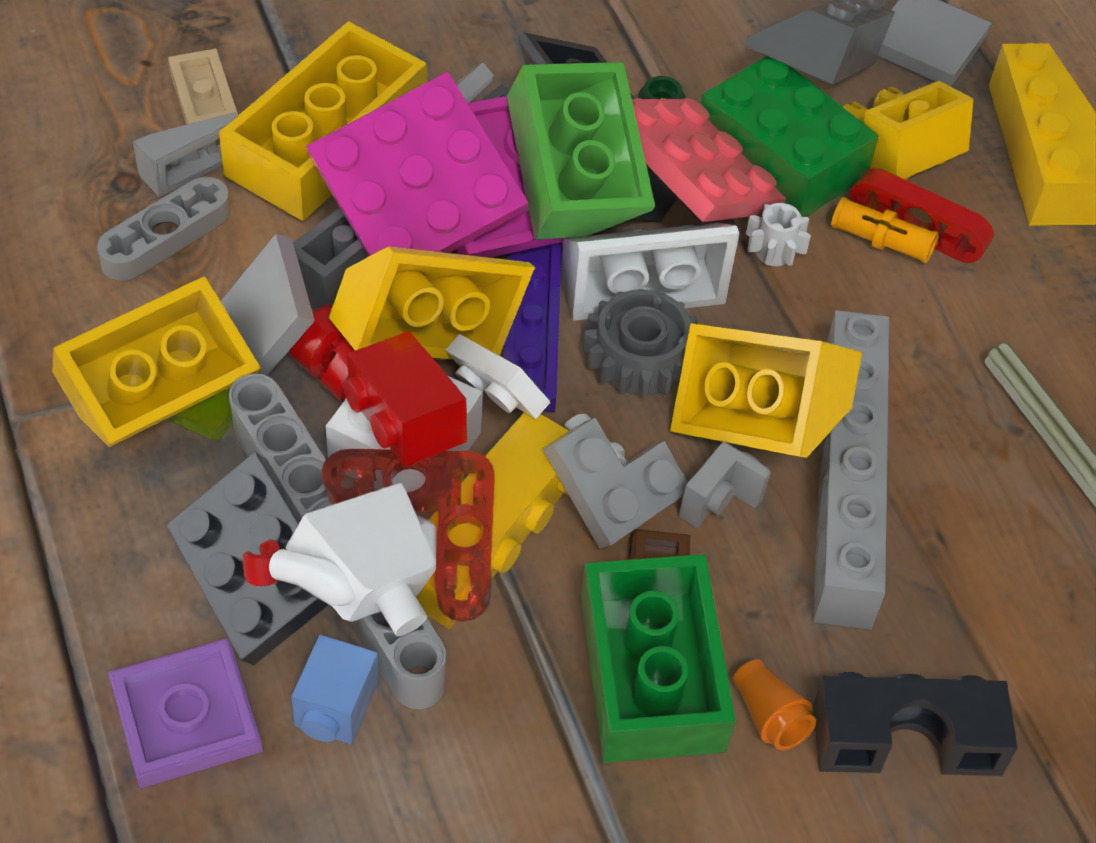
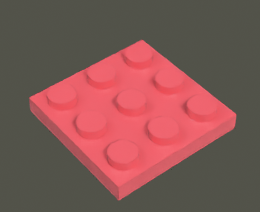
(701, 161)

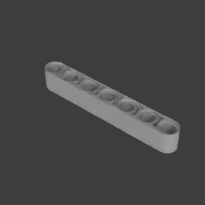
(265, 425)

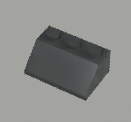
(828, 39)

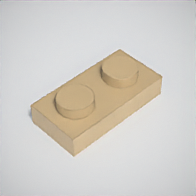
(201, 85)

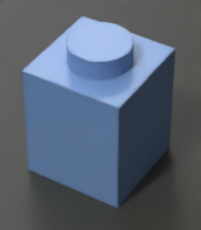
(335, 690)

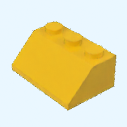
(430, 297)
(152, 362)
(763, 389)

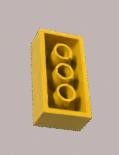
(324, 92)

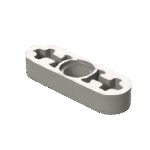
(201, 198)

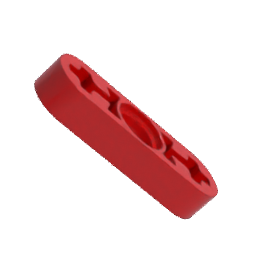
(958, 219)

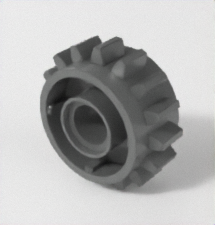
(638, 341)

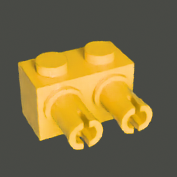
(917, 127)

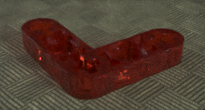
(438, 494)

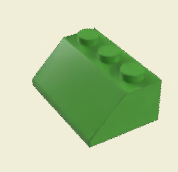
(578, 148)

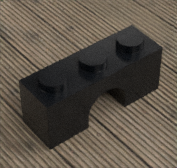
(961, 716)

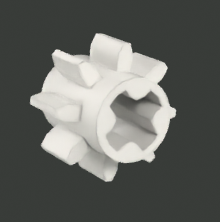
(778, 234)

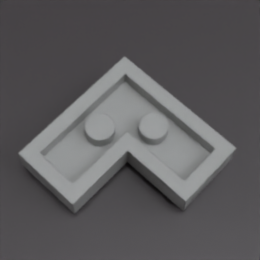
(609, 494)

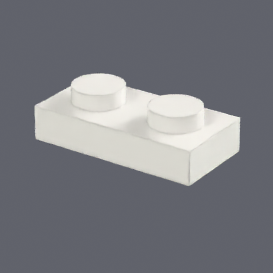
(502, 379)

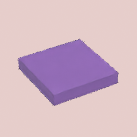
(185, 712)

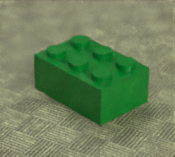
(792, 132)
(656, 658)

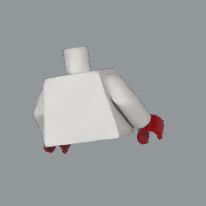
(357, 558)

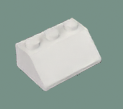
(682, 262)

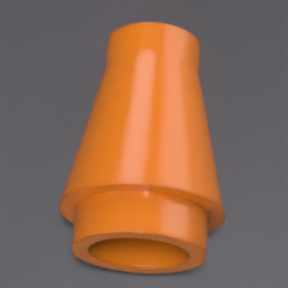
(775, 707)

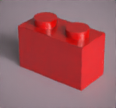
(406, 398)

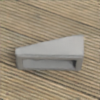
(172, 156)

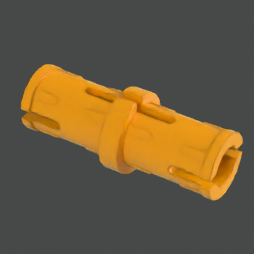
(884, 230)

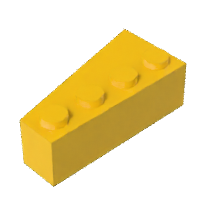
(1046, 134)

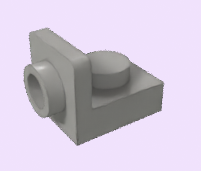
(721, 477)

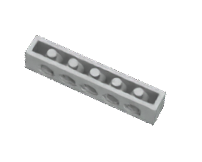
(854, 485)

